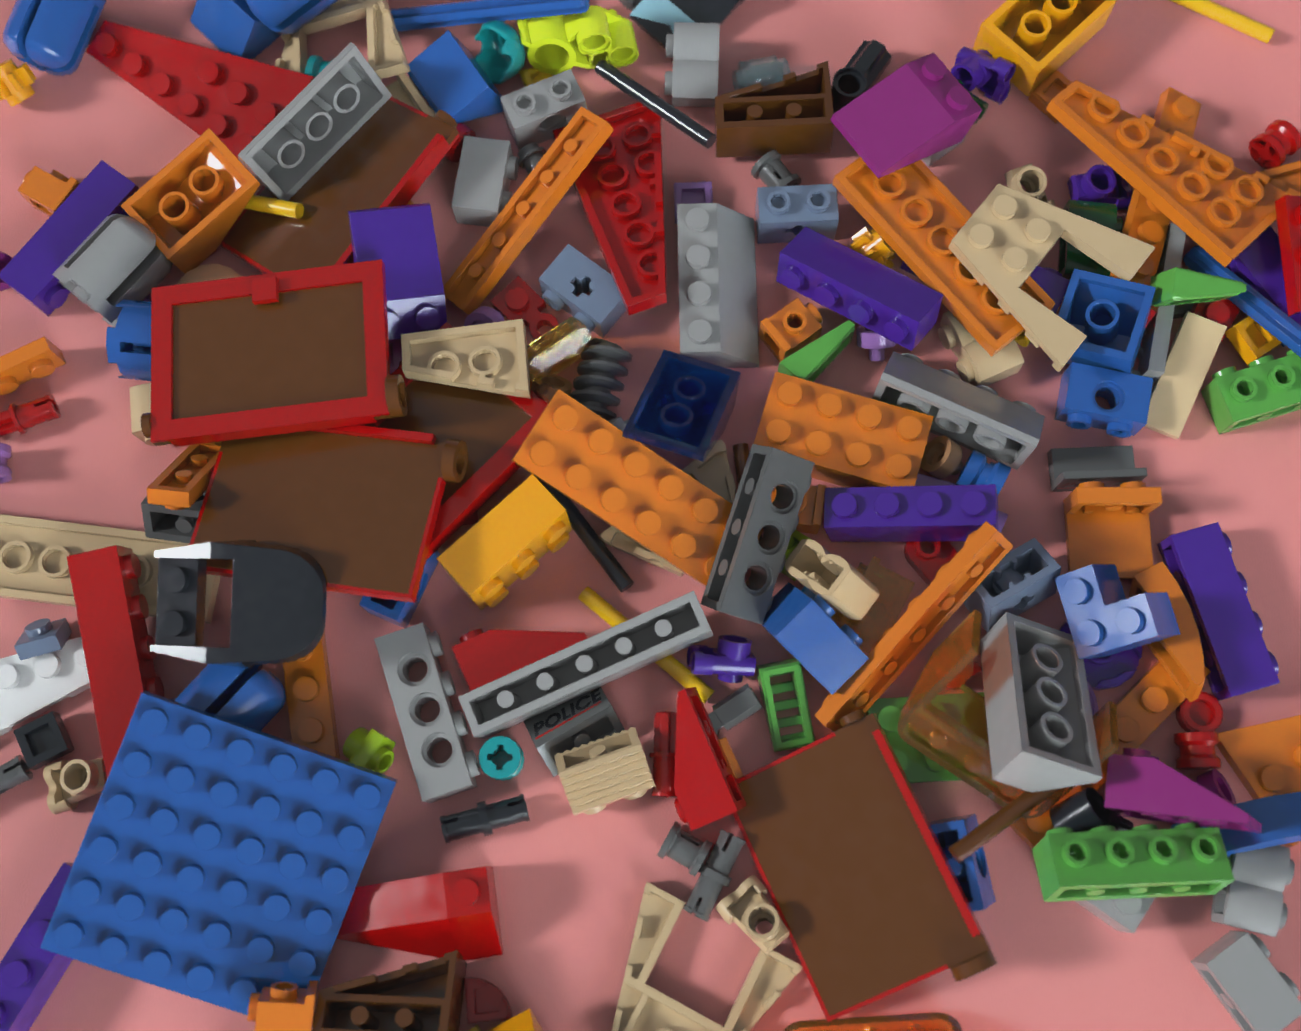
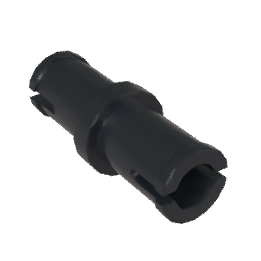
(484, 818)

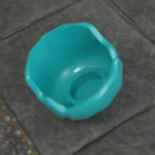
(501, 51)

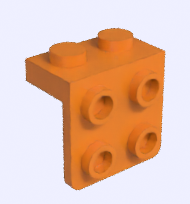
(1110, 526)

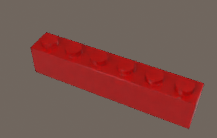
(113, 639)

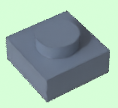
(42, 638)

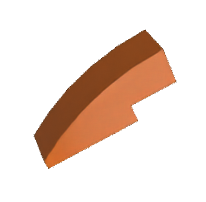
(1182, 653)

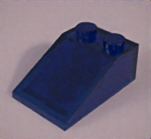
(684, 406)

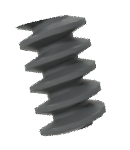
(598, 376)

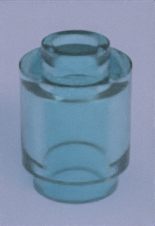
(760, 70)

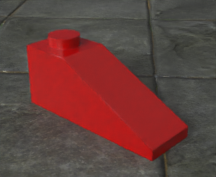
(500, 652)
(702, 773)

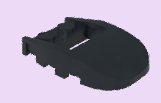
(274, 603)

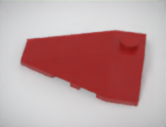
(428, 915)

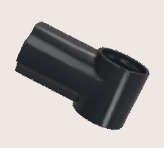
(859, 73)
(1086, 811)

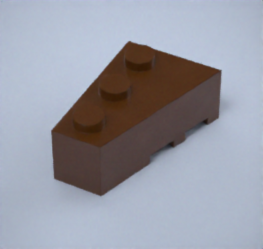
(780, 117)
(407, 999)

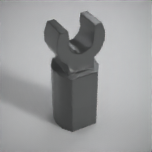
(734, 708)

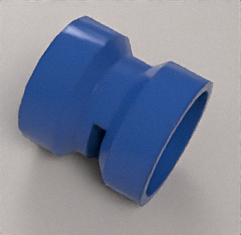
(979, 472)

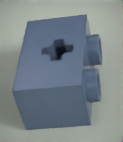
(787, 210)
(576, 273)
(1015, 584)

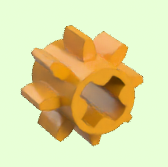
(15, 82)
(873, 246)

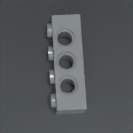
(397, 655)

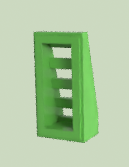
(1188, 286)
(818, 355)
(800, 701)

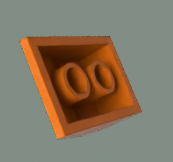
(193, 201)

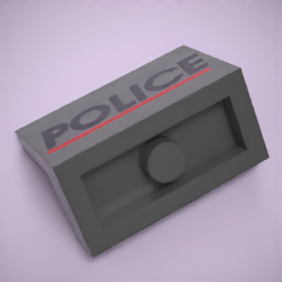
(1104, 464)
(572, 725)

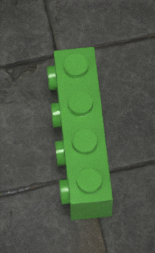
(1254, 393)
(1131, 863)

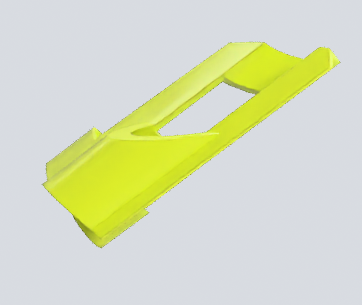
(578, 40)

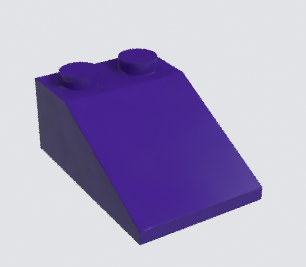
(413, 274)

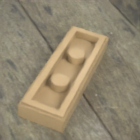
(1184, 374)

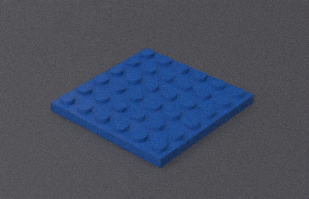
(217, 857)

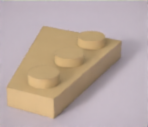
(471, 357)

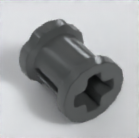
(773, 171)
(684, 848)

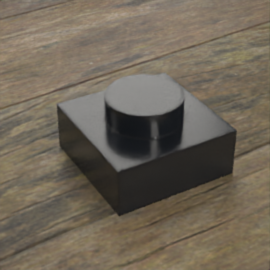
(43, 740)

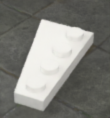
(39, 682)

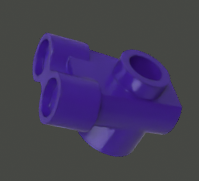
(984, 72)
(1102, 186)
(729, 660)

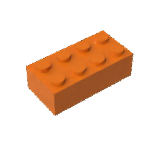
(844, 433)

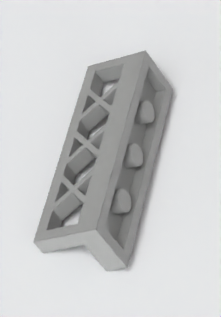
(1156, 337)

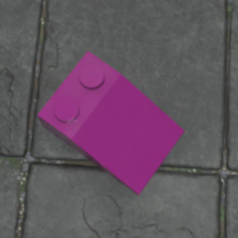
(908, 116)
(1151, 790)

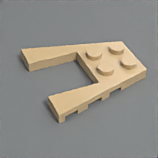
(383, 41)
(1011, 238)
(650, 1010)

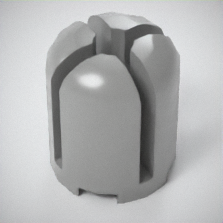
(114, 265)

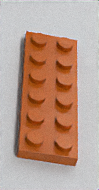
(918, 222)
(626, 485)

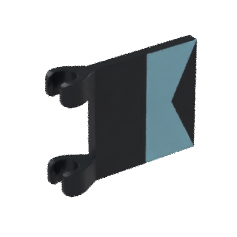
(658, 16)

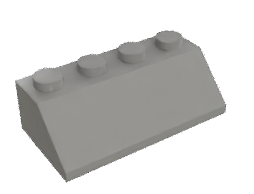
(315, 124)
(717, 285)
(962, 411)
(1037, 707)

